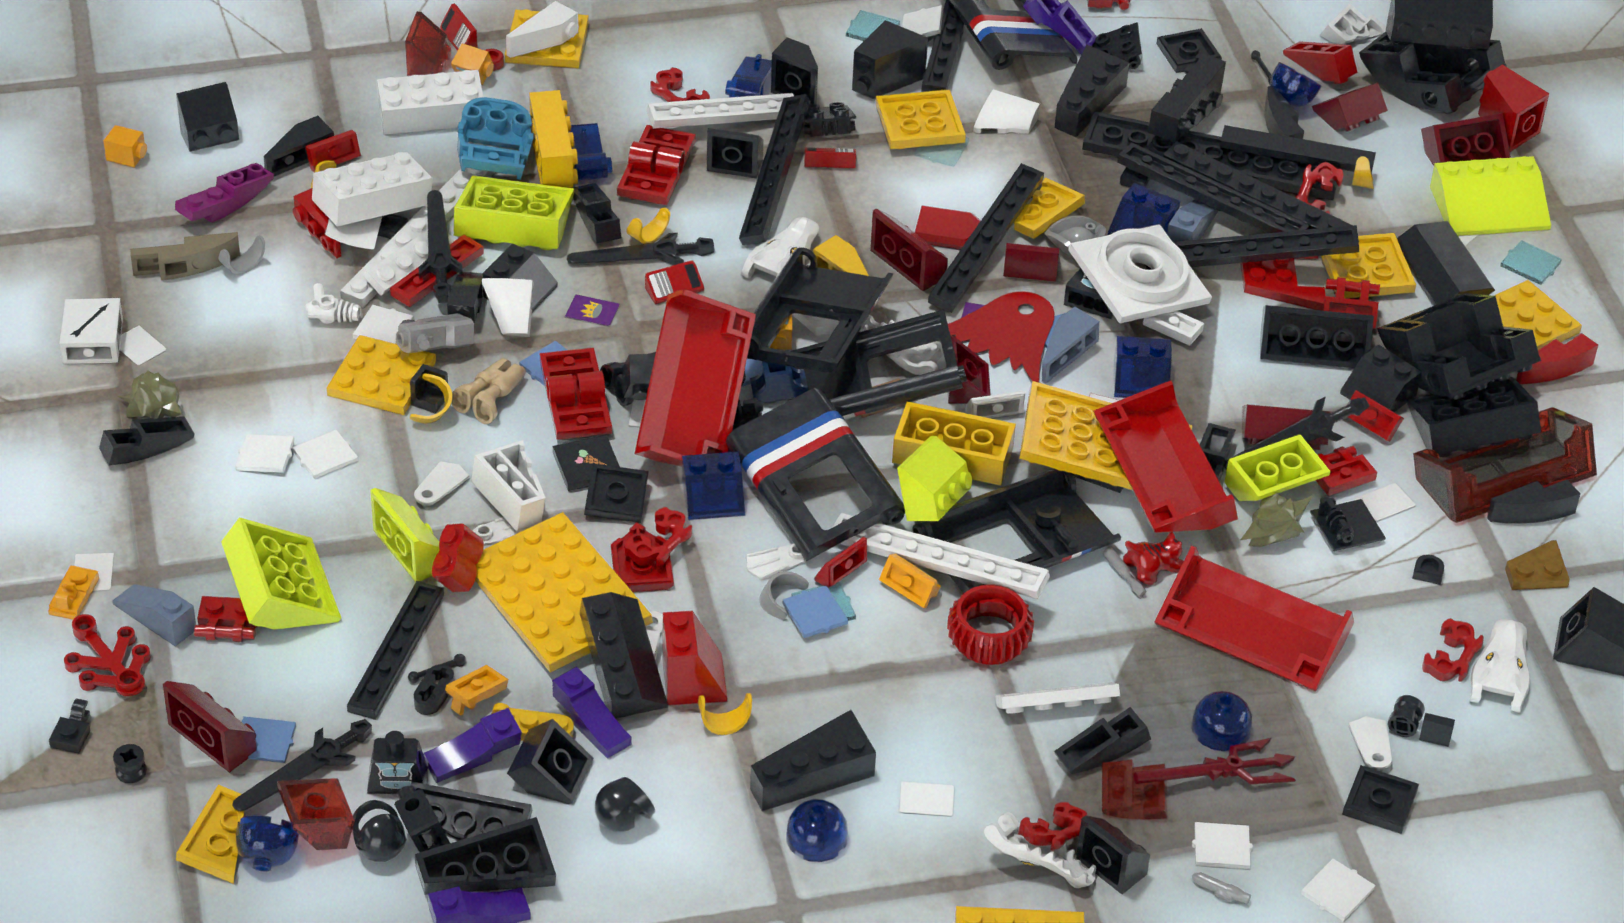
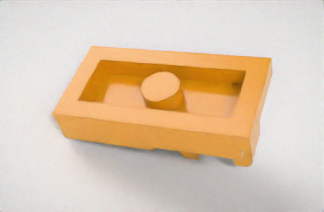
(909, 580)
(73, 592)
(475, 687)

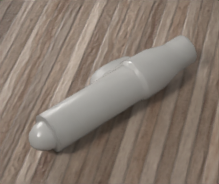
(1222, 890)

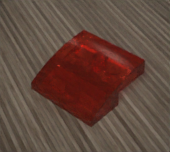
(1131, 800)

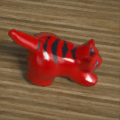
(1154, 557)

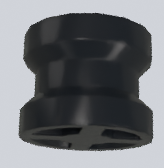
(129, 763)

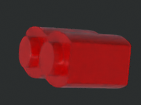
(457, 557)

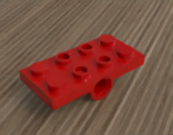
(656, 164)
(575, 393)

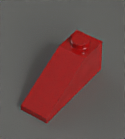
(1324, 60)

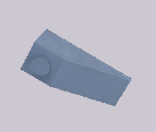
(1191, 221)
(1071, 337)
(159, 611)

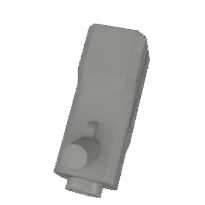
(435, 333)

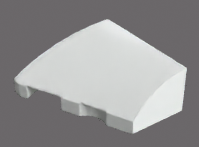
(1352, 26)
(1007, 114)
(511, 304)

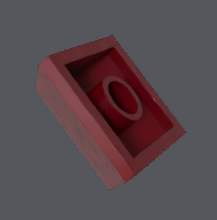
(1031, 262)
(976, 373)

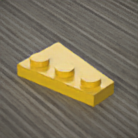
(1047, 207)
(213, 837)

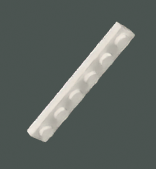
(715, 110)

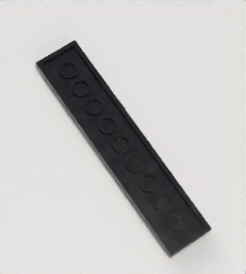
(1113, 133)

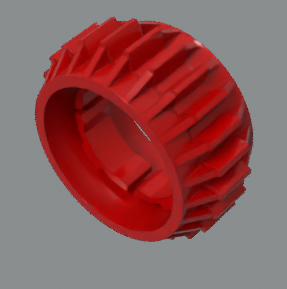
(990, 647)

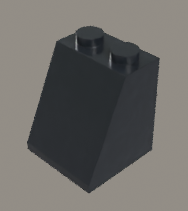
(889, 60)
(1592, 634)

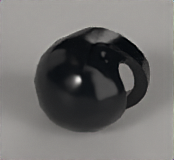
(619, 804)
(381, 835)

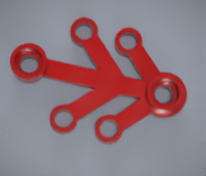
(126, 680)

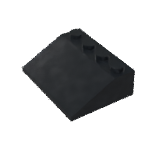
(1477, 419)

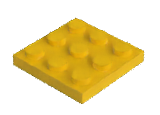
(562, 55)
(920, 119)
(1377, 261)
(1532, 309)
(378, 375)

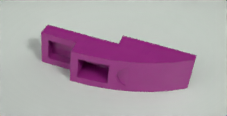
(229, 194)

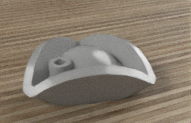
(1072, 230)

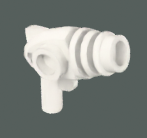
(330, 308)

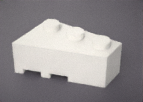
(510, 485)

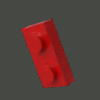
(336, 148)
(1377, 418)

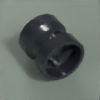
(1406, 716)

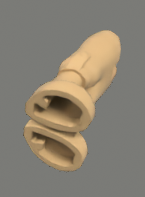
(496, 382)

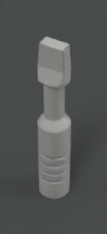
(1123, 571)

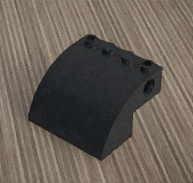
(1429, 73)
(1460, 345)

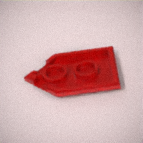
(945, 226)
(639, 577)

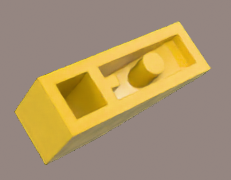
(839, 256)

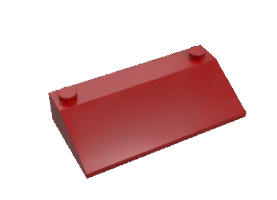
(694, 378)
(1165, 462)
(1254, 621)

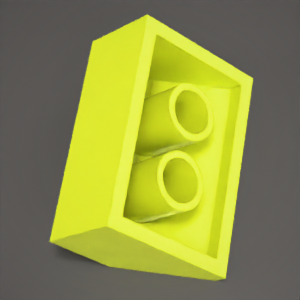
(1274, 469)
(932, 480)
(404, 533)

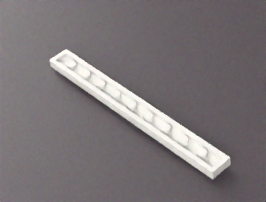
(358, 288)

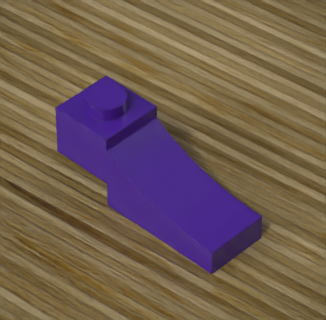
(1063, 20)
(589, 712)
(474, 746)
(478, 907)

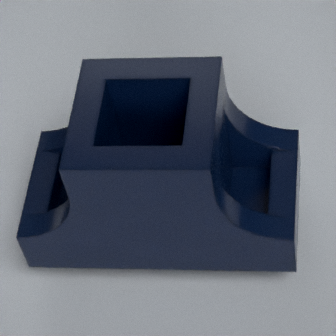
(778, 382)

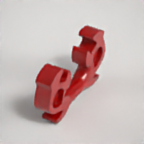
(673, 80)
(1325, 175)
(666, 522)
(1455, 634)
(1064, 816)

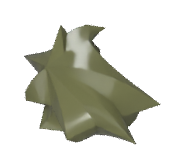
(152, 397)
(1276, 520)

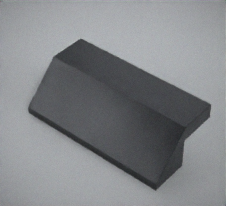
(1442, 262)

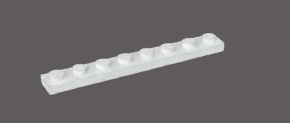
(952, 558)

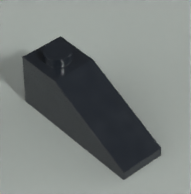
(291, 149)

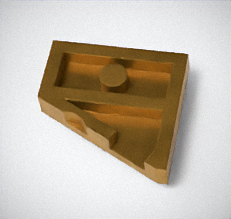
(1538, 569)

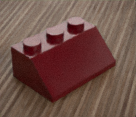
(1467, 140)
(906, 251)
(1264, 421)
(208, 725)

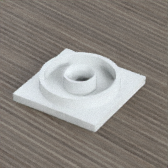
(1138, 292)

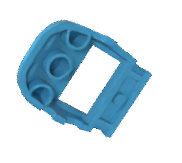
(495, 124)

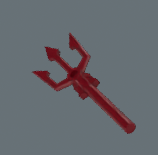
(1223, 767)

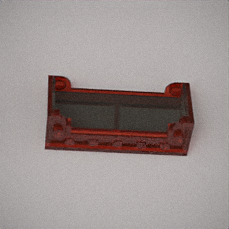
(1470, 481)

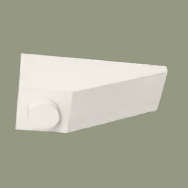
(544, 30)

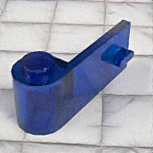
(749, 77)
(591, 158)

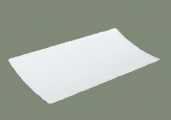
(357, 234)

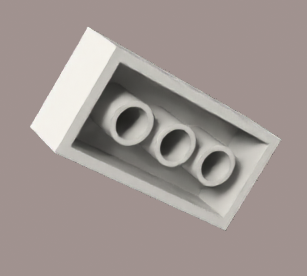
(426, 100)
(371, 188)

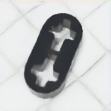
(429, 687)

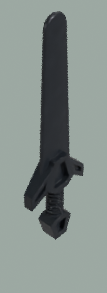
(664, 250)
(439, 255)
(1314, 426)
(323, 753)

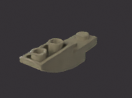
(186, 259)

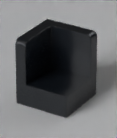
(424, 393)

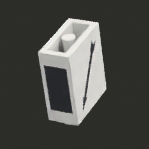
(91, 331)

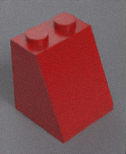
(1518, 100)
(690, 661)

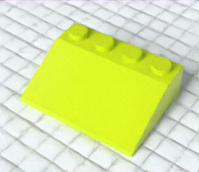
(1491, 195)
(513, 212)
(278, 576)

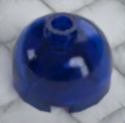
(1293, 86)
(1222, 720)
(817, 830)
(264, 842)

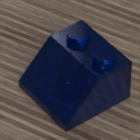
(1142, 209)
(1140, 364)
(713, 485)

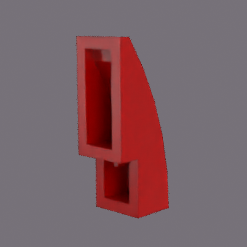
(1560, 360)

